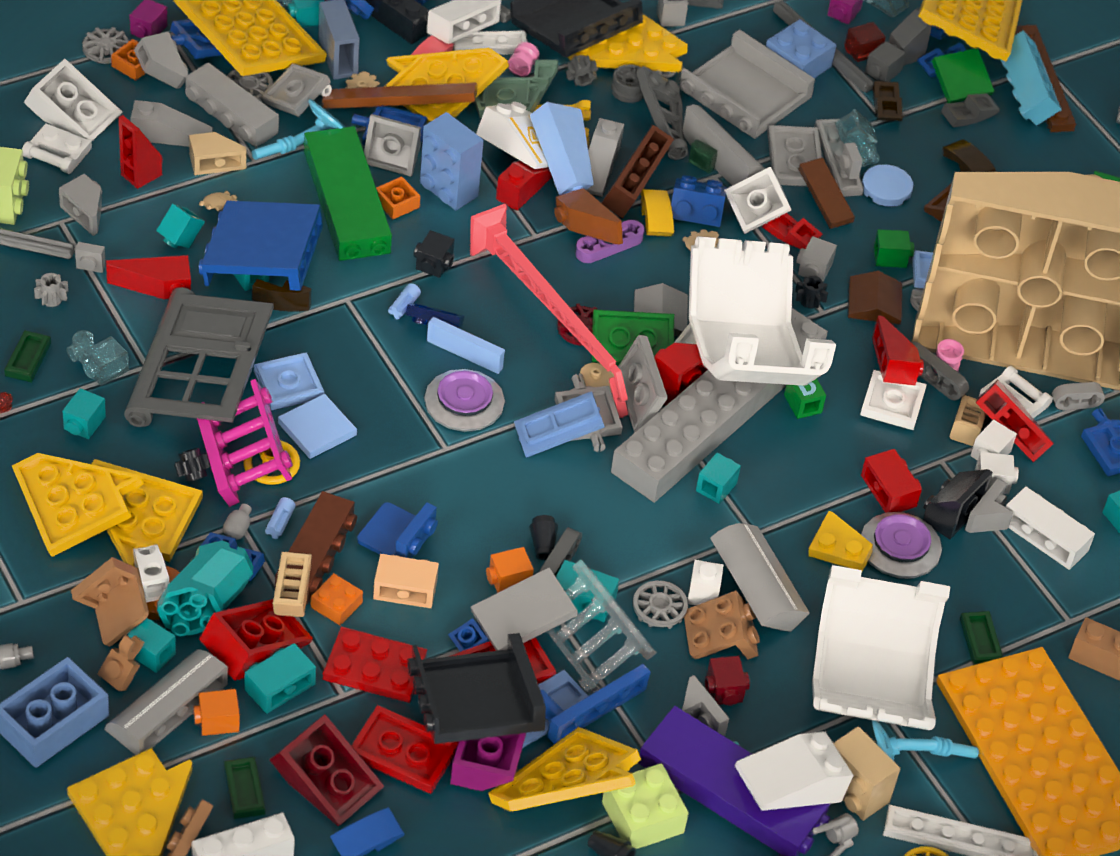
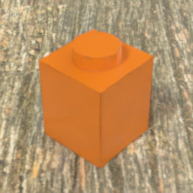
(508, 568)
(217, 712)

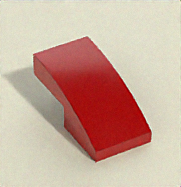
(792, 232)

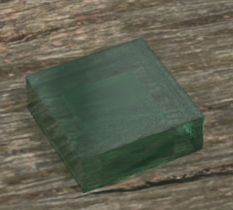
(703, 156)

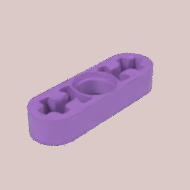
(593, 249)

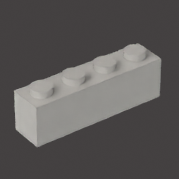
(232, 105)

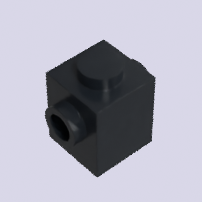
(434, 254)

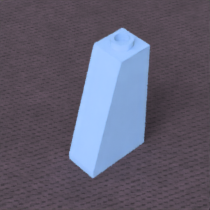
(564, 146)

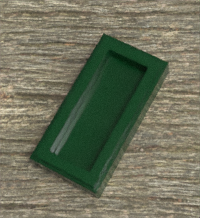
(27, 356)
(980, 636)
(244, 787)

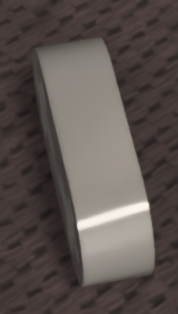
(1078, 396)

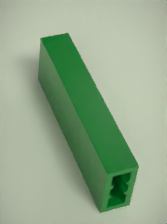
(347, 193)

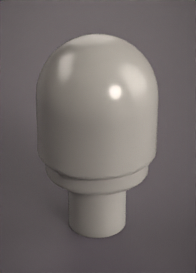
(237, 522)
(12, 655)

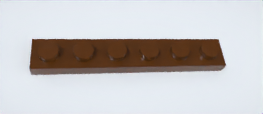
(1062, 120)

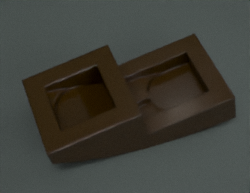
(887, 101)
(968, 157)
(282, 297)

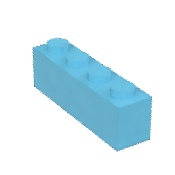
(1030, 80)

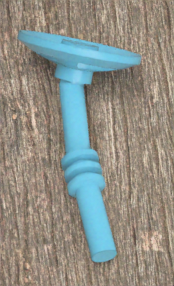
(286, 144)
(935, 745)

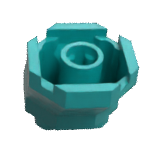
(204, 587)

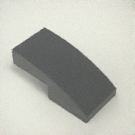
(972, 110)

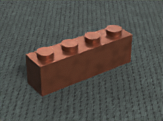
(637, 171)
(323, 537)

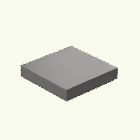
(295, 88)

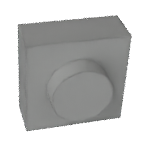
(851, 160)
(90, 257)

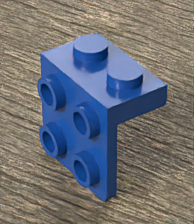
(698, 201)
(398, 531)

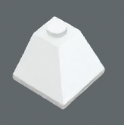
(757, 200)

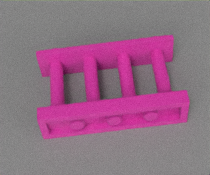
(222, 462)

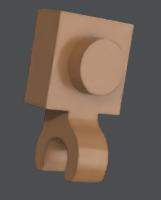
(120, 664)

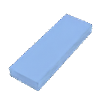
(465, 345)

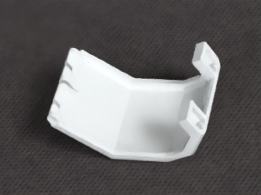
(744, 314)
(878, 649)

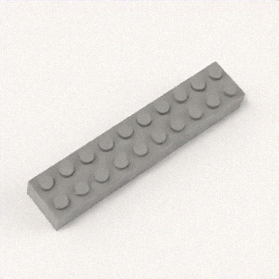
(695, 425)

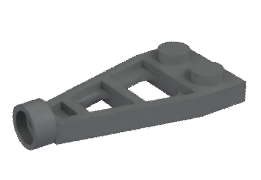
(658, 87)

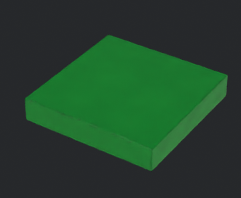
(962, 75)

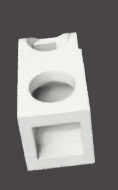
(151, 571)

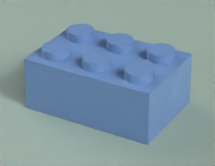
(451, 161)
(52, 712)

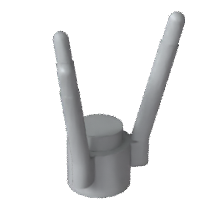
(839, 831)

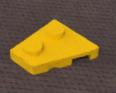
(840, 544)

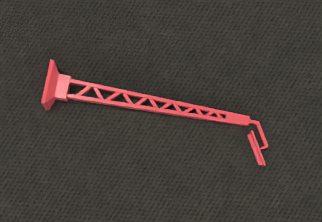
(490, 234)

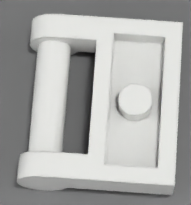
(57, 148)
(1011, 375)

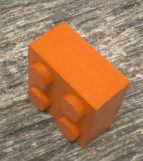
(127, 61)
(398, 197)
(337, 599)

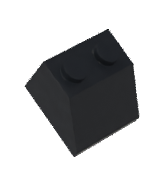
(956, 499)

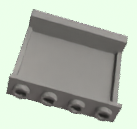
(748, 85)

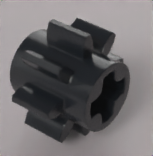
(811, 292)
(192, 464)

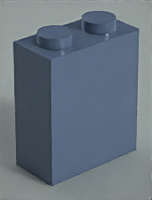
(338, 38)

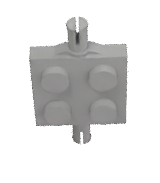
(607, 410)

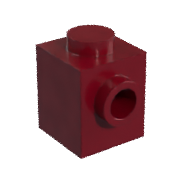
(726, 680)

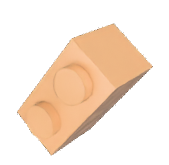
(405, 581)

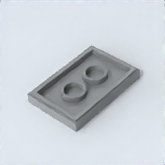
(791, 147)
(642, 383)
(525, 609)

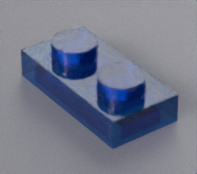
(423, 314)

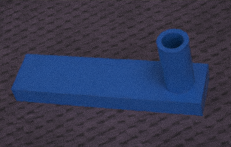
(594, 705)

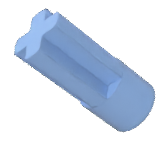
(407, 296)
(280, 517)

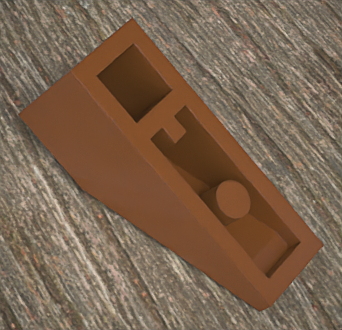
(588, 216)

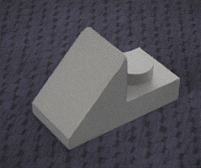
(990, 511)
(703, 707)

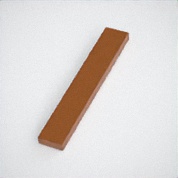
(401, 95)

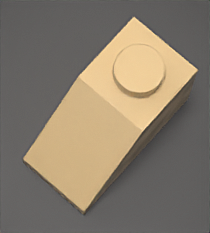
(215, 154)

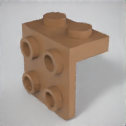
(117, 598)
(721, 625)

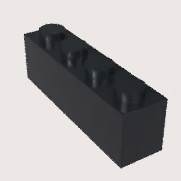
(402, 17)

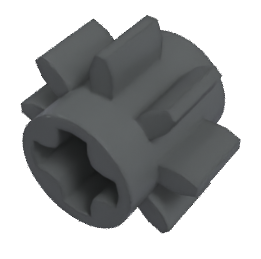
(581, 70)

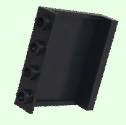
(575, 24)
(478, 693)

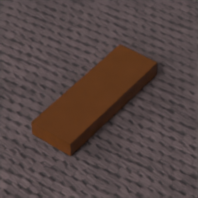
(826, 193)

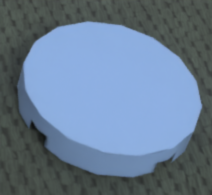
(887, 185)

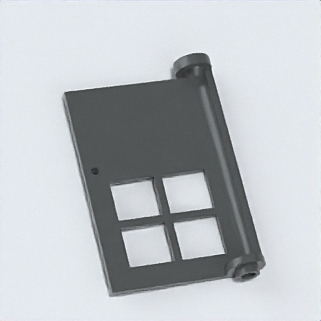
(203, 328)

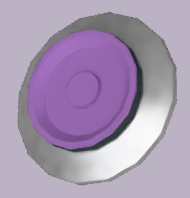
(464, 400)
(902, 545)

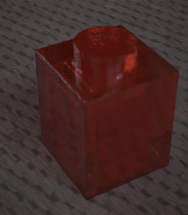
(863, 41)

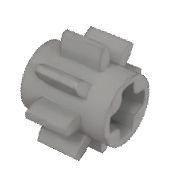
(51, 289)

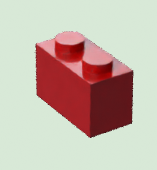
(891, 481)

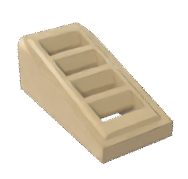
(967, 422)
(287, 602)

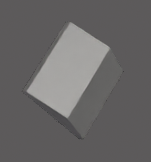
(392, 145)
(663, 299)

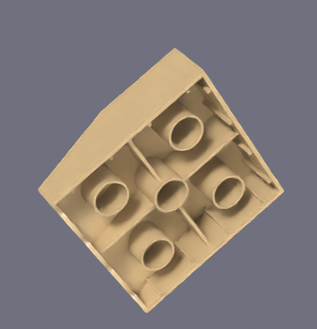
(1028, 274)

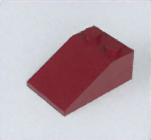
(327, 771)

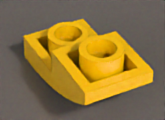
(657, 212)

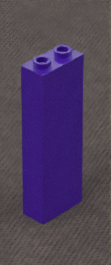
(705, 769)

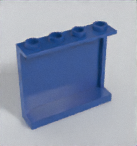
(263, 240)

